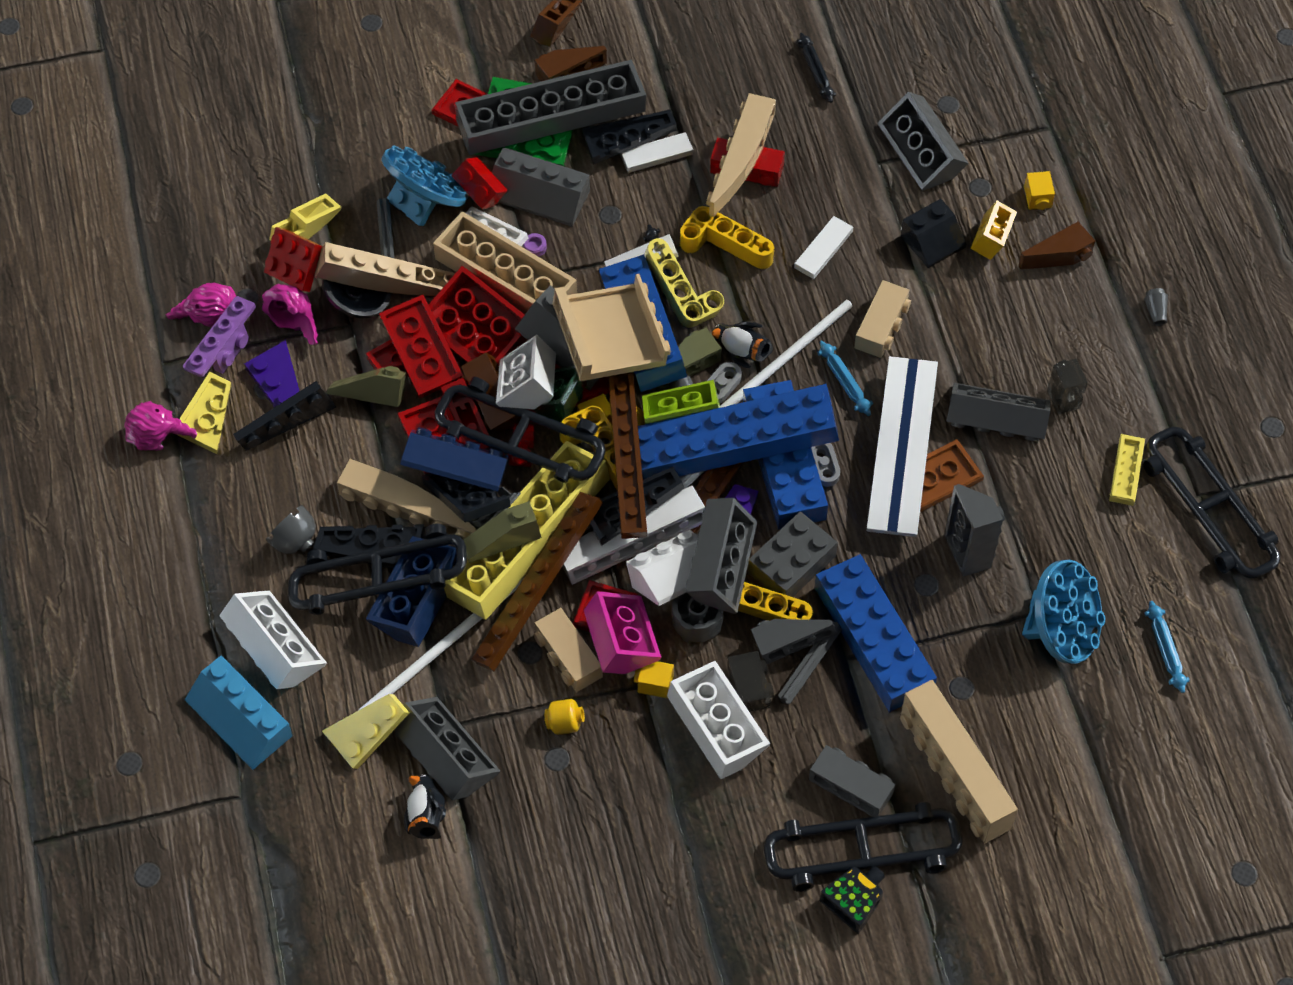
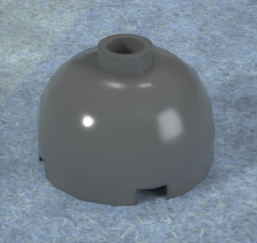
(294, 532)

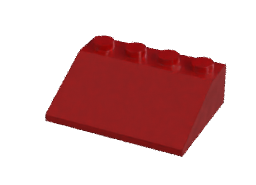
(476, 318)

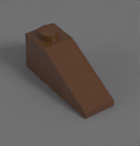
(553, 20)
(569, 61)
(1060, 249)

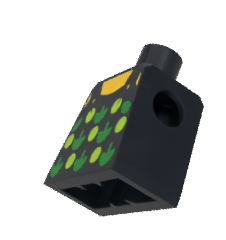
(854, 896)

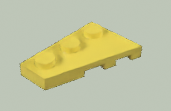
(207, 412)
(366, 729)

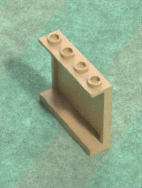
(611, 330)

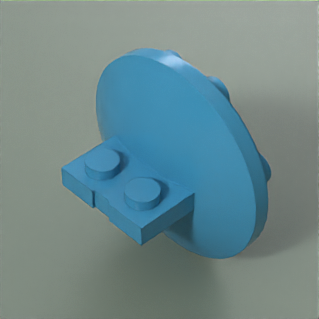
(420, 184)
(1066, 612)

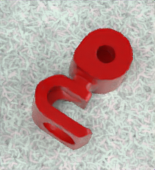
(526, 442)

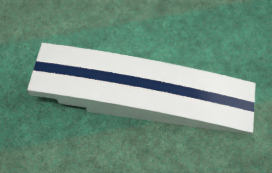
(902, 447)

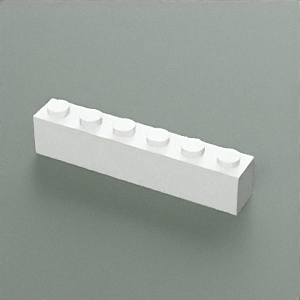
(663, 523)

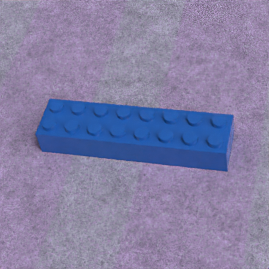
(738, 432)

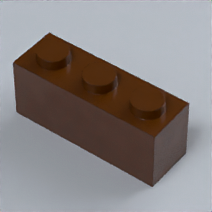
(487, 369)

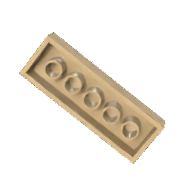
(499, 262)
(958, 762)

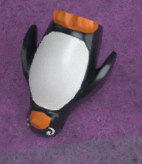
(743, 342)
(424, 808)

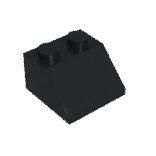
(933, 233)

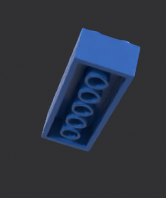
(624, 274)
(790, 476)
(873, 630)

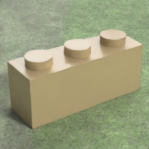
(882, 319)
(567, 650)

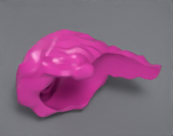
(204, 304)
(290, 309)
(150, 424)

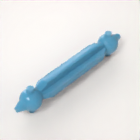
(845, 378)
(1167, 647)

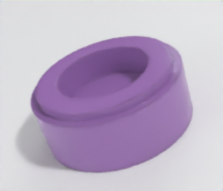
(536, 244)

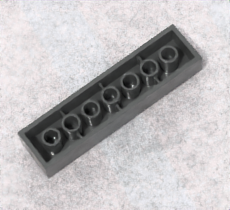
(550, 107)

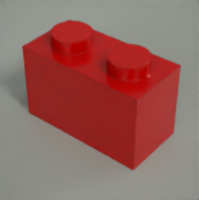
(479, 183)

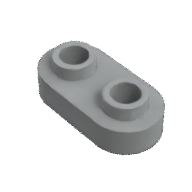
(723, 385)
(827, 464)

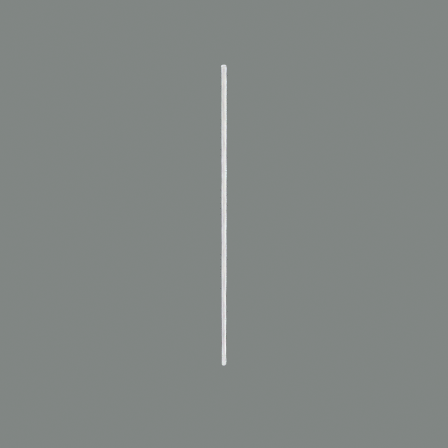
(473, 619)

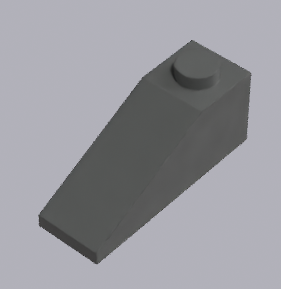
(787, 636)

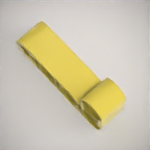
(680, 282)

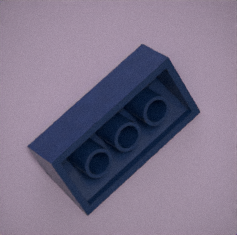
(454, 459)
(410, 611)

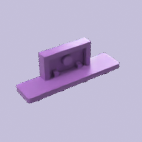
(222, 340)

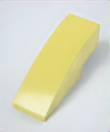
(310, 217)

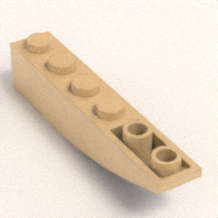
(742, 149)
(378, 272)
(398, 498)

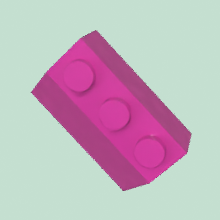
(621, 632)

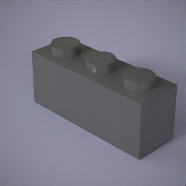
(852, 781)

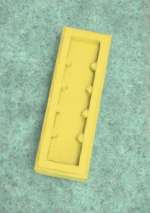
(1127, 470)

